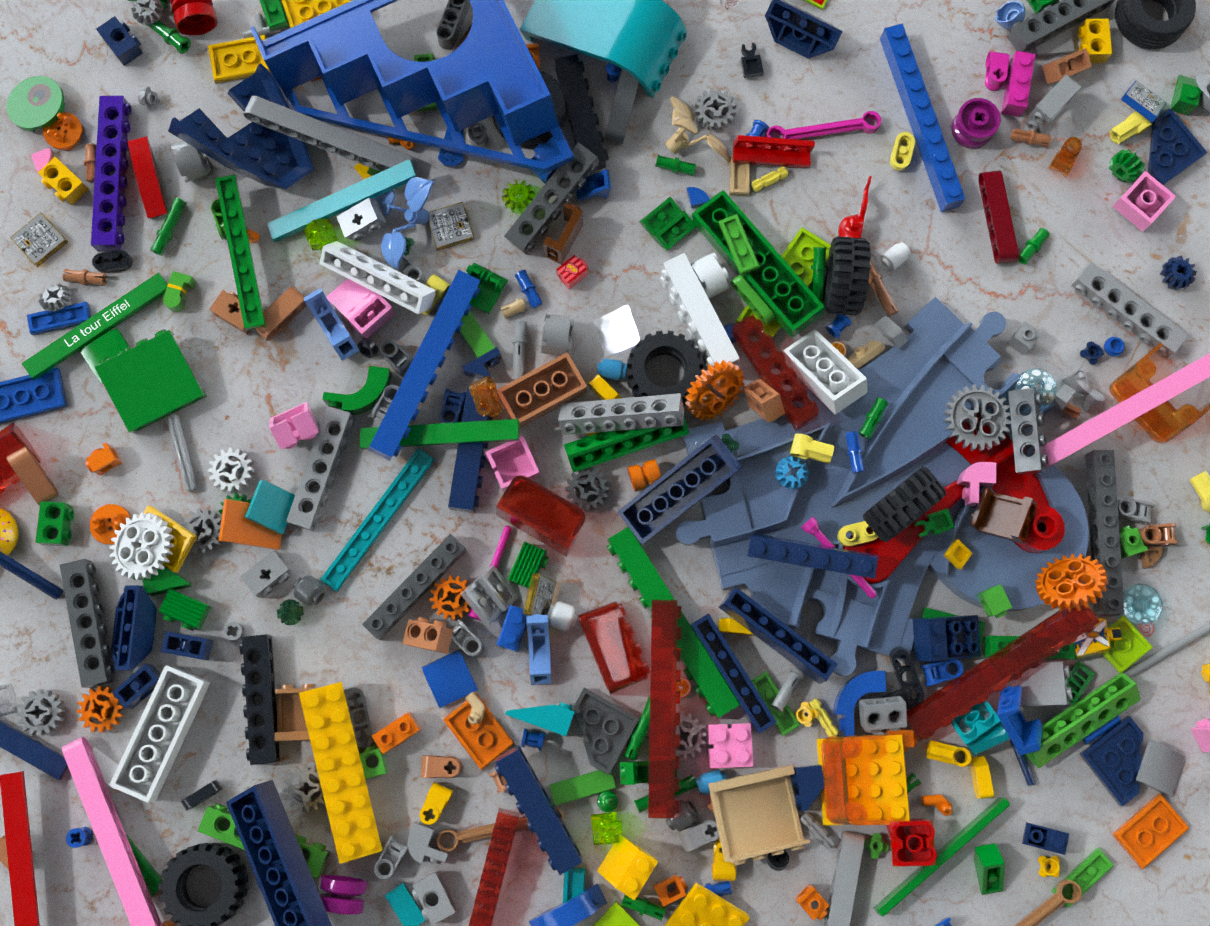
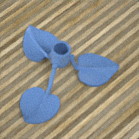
(416, 193)

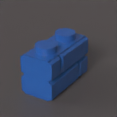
(513, 629)

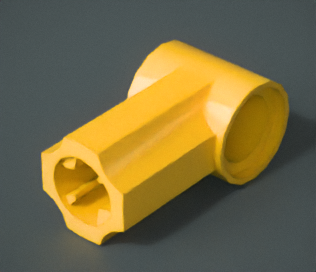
(946, 753)

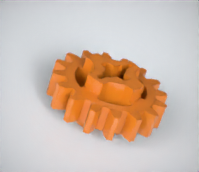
(442, 602)
(105, 716)

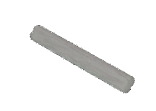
(182, 453)

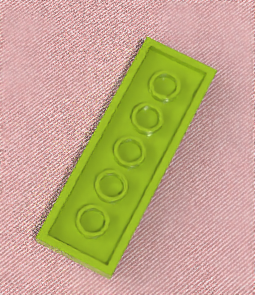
(800, 258)

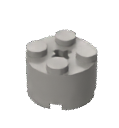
(191, 161)
(555, 334)

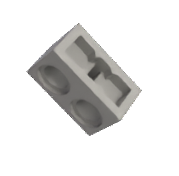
(883, 708)

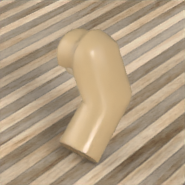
(477, 709)

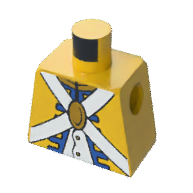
(1096, 641)

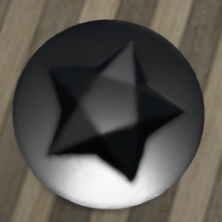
(367, 348)
(778, 862)

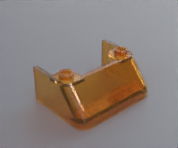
(1163, 421)
(837, 806)

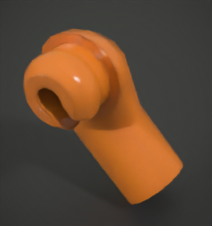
(406, 144)
(939, 802)

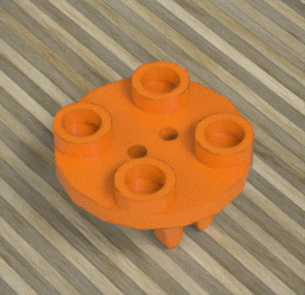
(58, 138)
(100, 522)

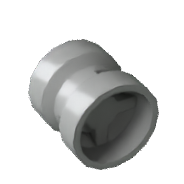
(479, 138)

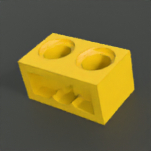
(1099, 41)
(62, 181)

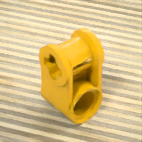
(437, 800)
(722, 870)

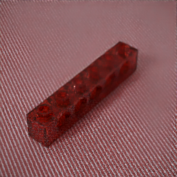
(754, 327)
(494, 868)

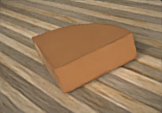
(1151, 556)

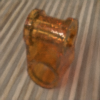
(1064, 158)
(485, 395)

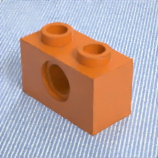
(396, 733)

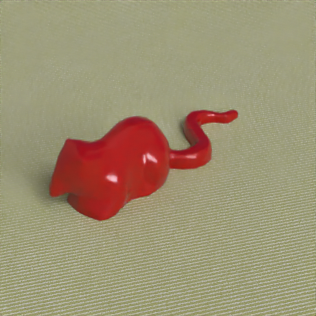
(853, 225)

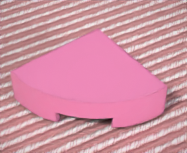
(42, 158)

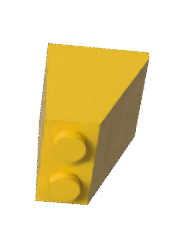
(627, 867)

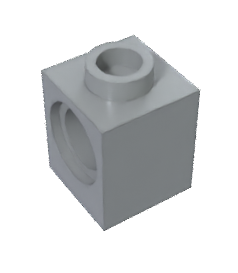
(1024, 338)

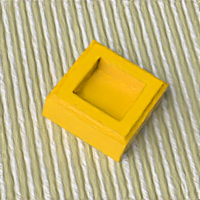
(958, 554)

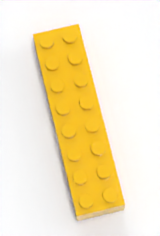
(340, 772)

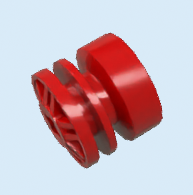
(194, 16)

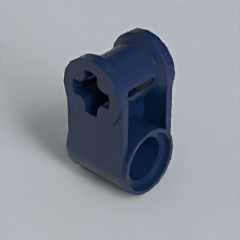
(452, 405)

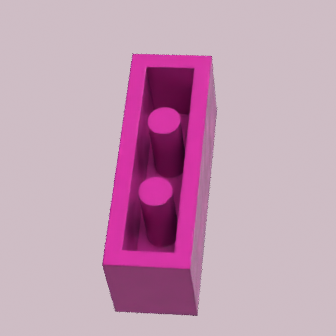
(1018, 83)

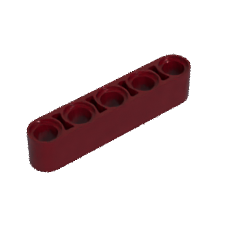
(998, 217)

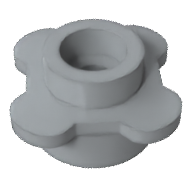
(147, 97)

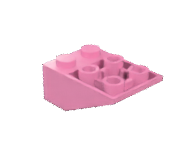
(361, 307)

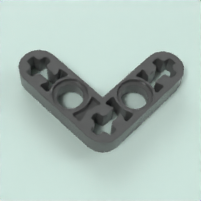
(361, 700)

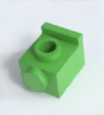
(1128, 549)

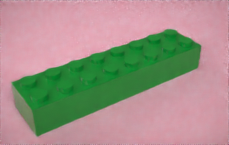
(775, 280)

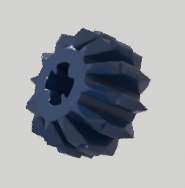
(1175, 266)

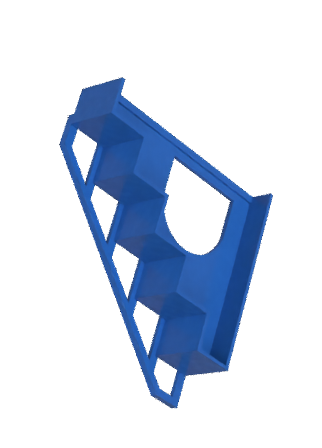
(479, 79)

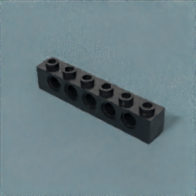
(266, 688)

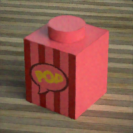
(572, 271)

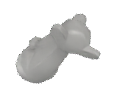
(1083, 386)

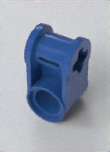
(938, 673)

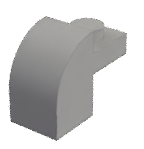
(419, 844)

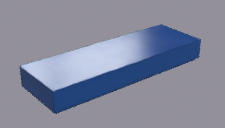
(55, 320)

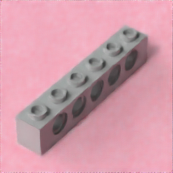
(1156, 323)
(621, 414)
(331, 419)

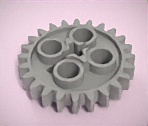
(959, 413)

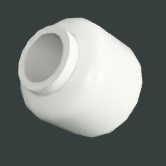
(561, 616)

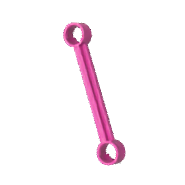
(829, 128)

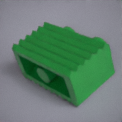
(528, 561)
(184, 609)

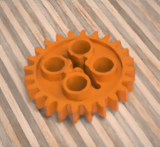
(723, 377)
(1071, 582)

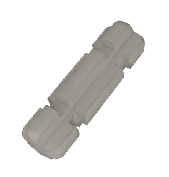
(817, 830)

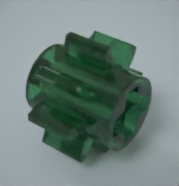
(290, 612)

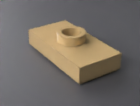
(865, 353)

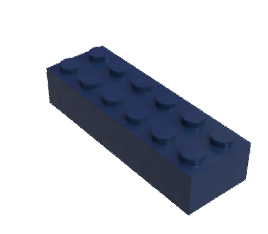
(679, 489)

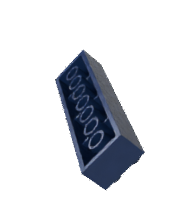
(277, 857)

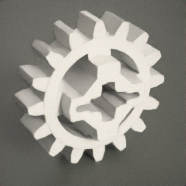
(238, 468)

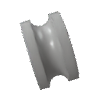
(240, 633)

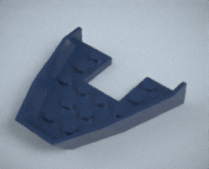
(254, 149)

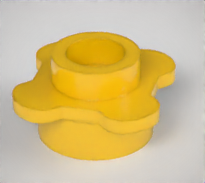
(802, 718)
(1053, 870)

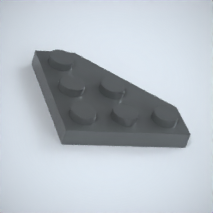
(603, 729)

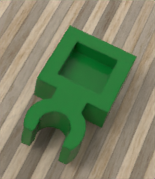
(937, 523)

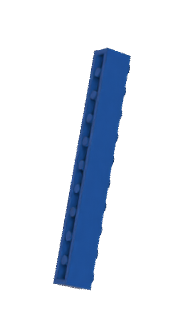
(922, 118)
(422, 369)

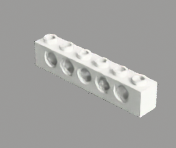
(377, 277)

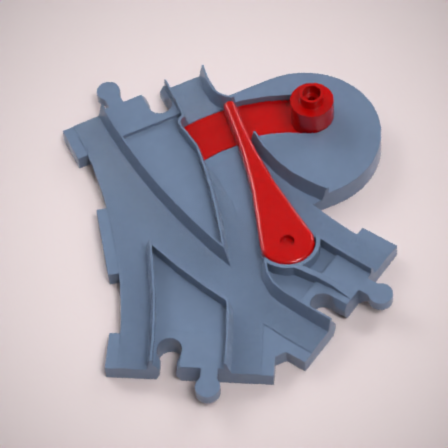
(917, 384)

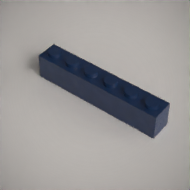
(468, 465)
(813, 555)
(778, 635)
(733, 674)
(539, 810)

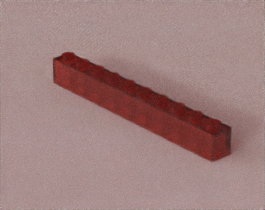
(999, 669)
(663, 709)

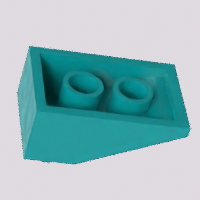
(549, 717)

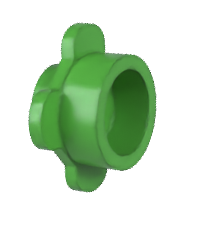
(875, 839)

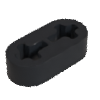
(112, 261)
(201, 795)

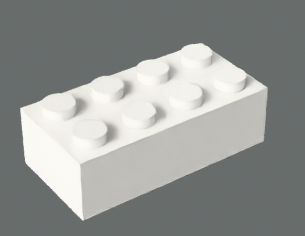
(825, 371)

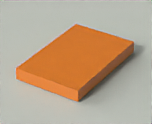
(239, 530)
(482, 740)
(1150, 831)

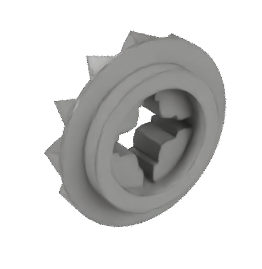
(147, 17)
(55, 304)

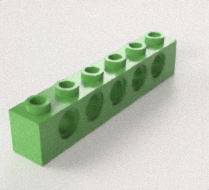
(1085, 717)
(212, 826)

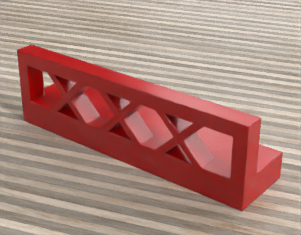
(772, 151)

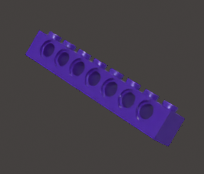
(107, 127)

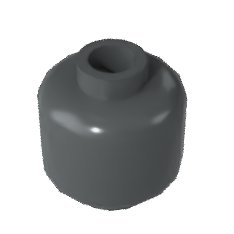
(309, 590)
(685, 818)

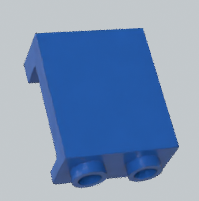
(1024, 735)

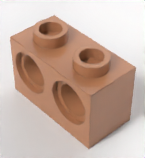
(1069, 65)
(764, 400)
(428, 636)

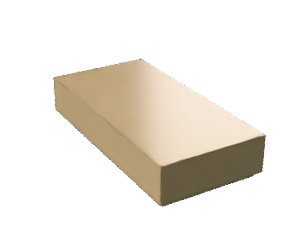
(739, 179)

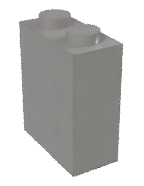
(1045, 685)

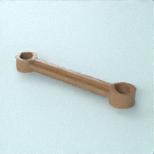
(480, 832)
(1051, 904)

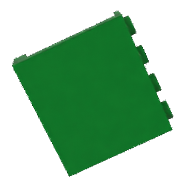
(149, 381)

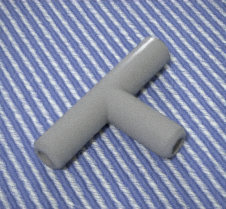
(261, 29)

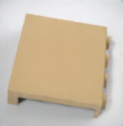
(756, 815)

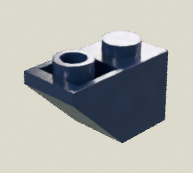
(808, 785)
(1045, 838)

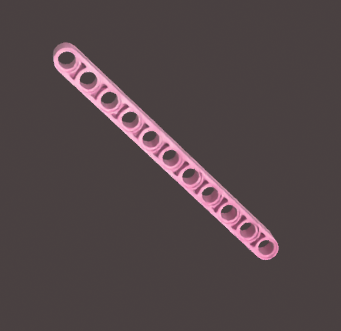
(1127, 410)
(110, 834)

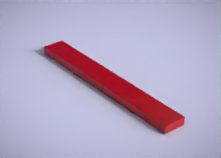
(19, 849)

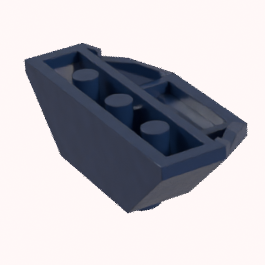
(800, 29)
(133, 628)

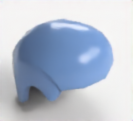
(1010, 14)

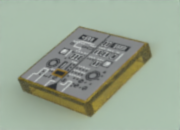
(450, 226)
(39, 239)
(539, 595)

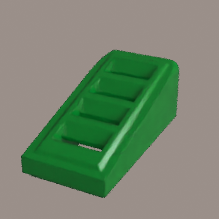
(1080, 687)

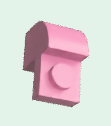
(974, 476)

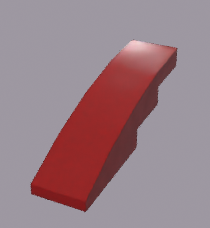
(147, 177)

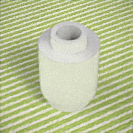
(895, 256)

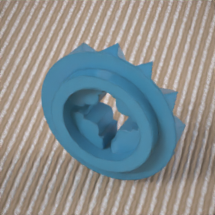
(790, 481)

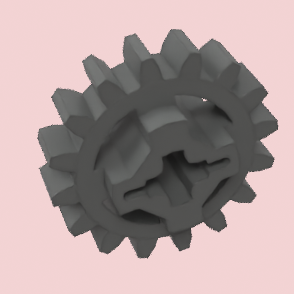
(596, 492)

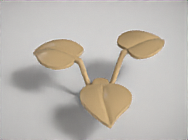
(684, 118)

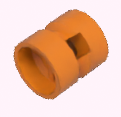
(643, 475)

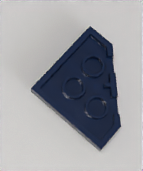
(1171, 148)
(1117, 759)

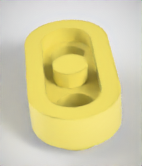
(902, 152)
(859, 534)

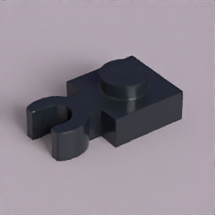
(751, 63)

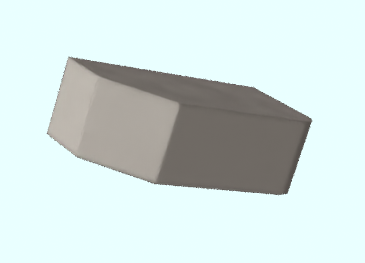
(891, 331)
(1062, 398)

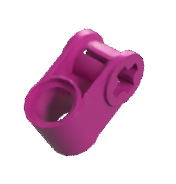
(996, 70)

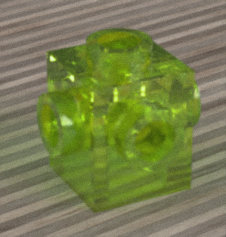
(320, 233)
(606, 828)

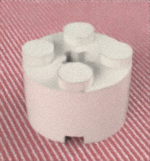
(711, 275)

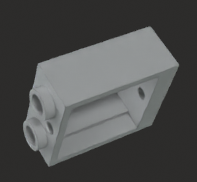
(1052, 104)

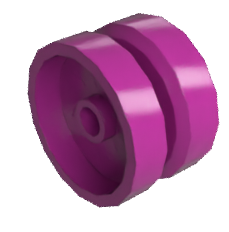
(975, 123)
(342, 894)

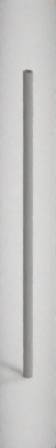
(1161, 654)

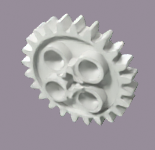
(141, 546)

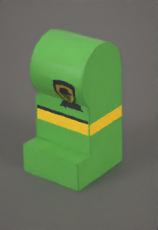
(177, 290)

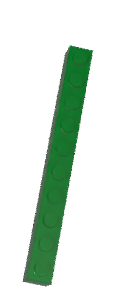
(693, 654)

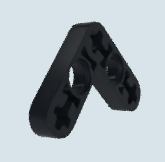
(905, 693)

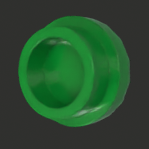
(607, 801)

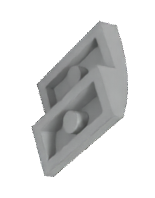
(489, 595)
(1160, 768)

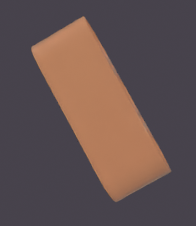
(282, 312)
(32, 475)

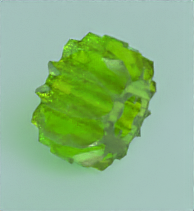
(518, 189)

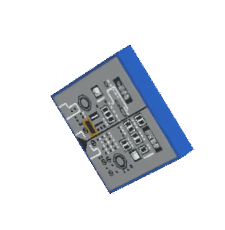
(1143, 101)

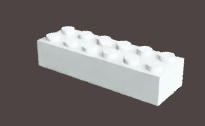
(697, 311)
(159, 734)

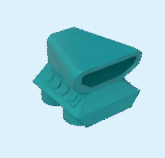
(980, 728)

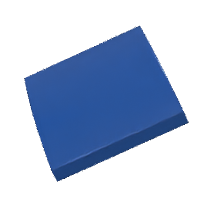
(449, 678)

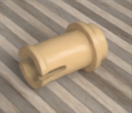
(513, 308)

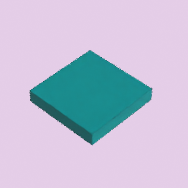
(270, 506)

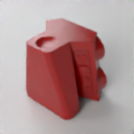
(912, 842)

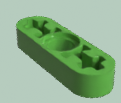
(752, 299)

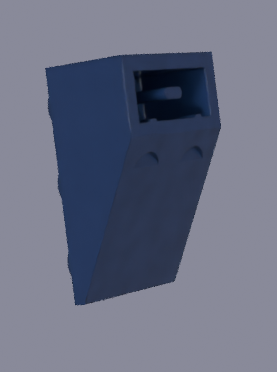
(946, 638)

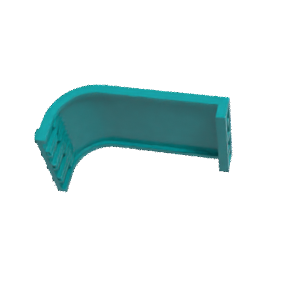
(626, 33)

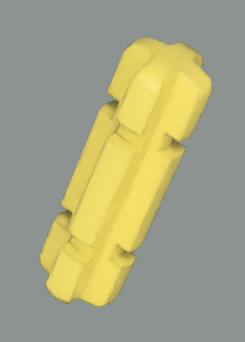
(769, 179)
(823, 718)

